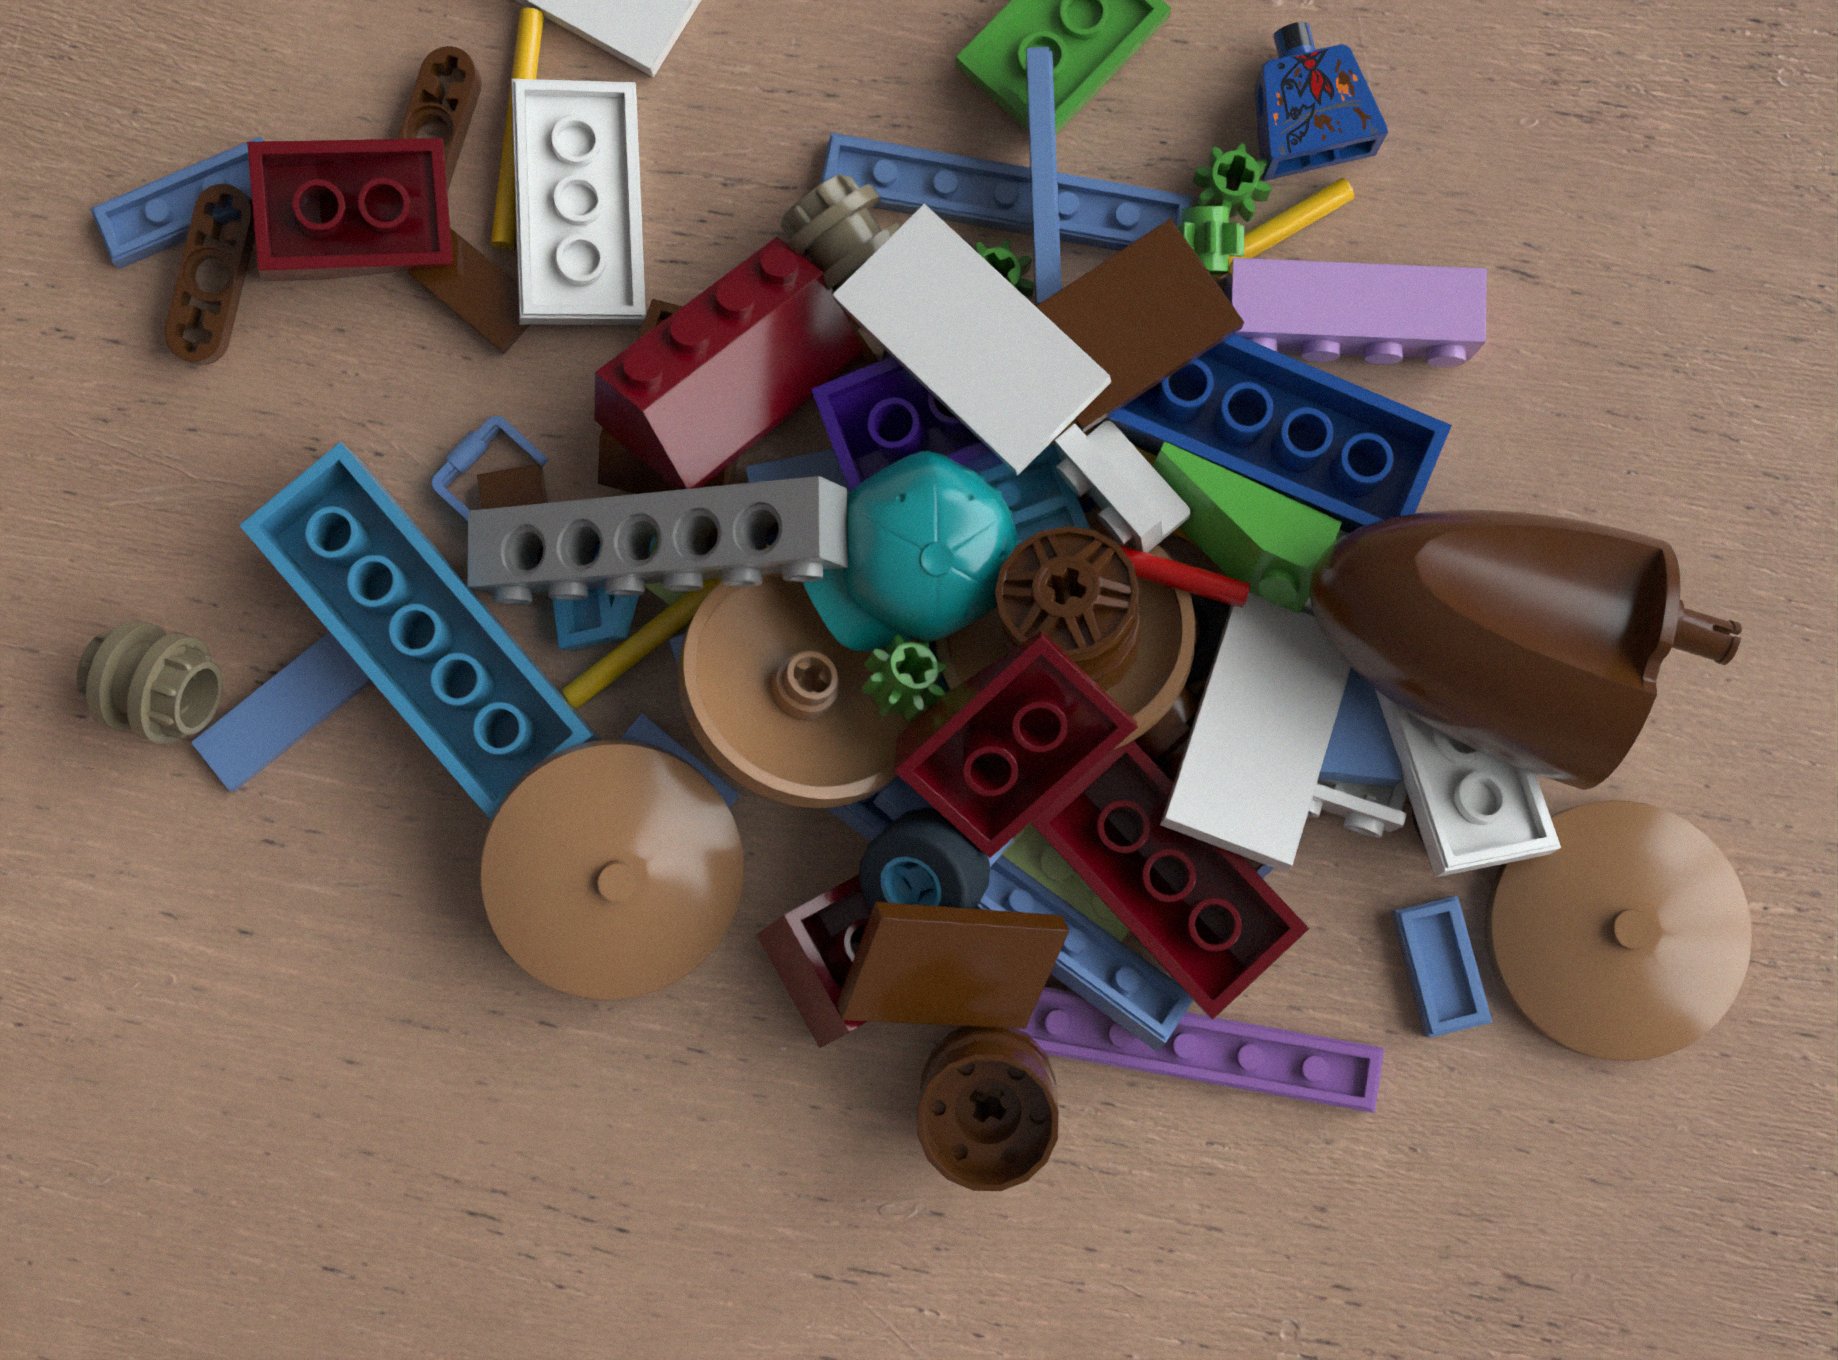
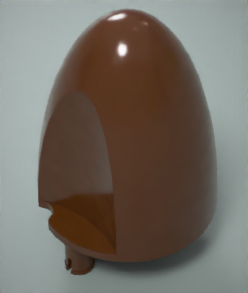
(1514, 630)

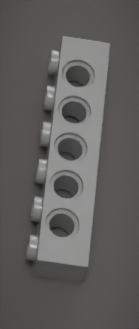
(809, 540)

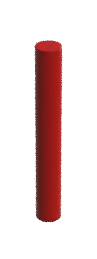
(1188, 578)

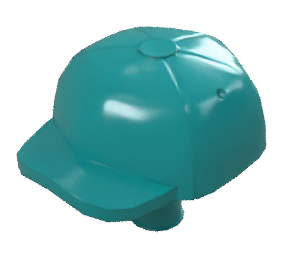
(919, 554)

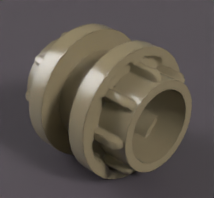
(836, 228)
(149, 682)

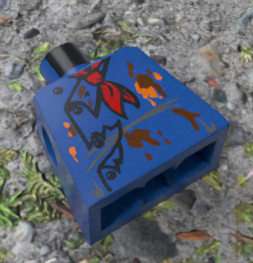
(1313, 106)

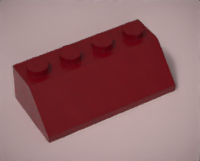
(726, 367)
(1180, 897)

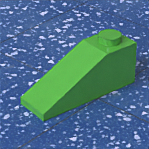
(1249, 527)

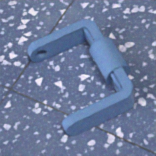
(470, 450)

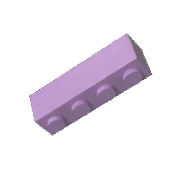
(1360, 309)

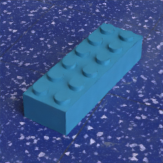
(415, 626)

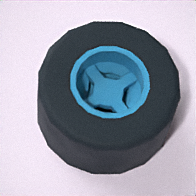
(923, 863)

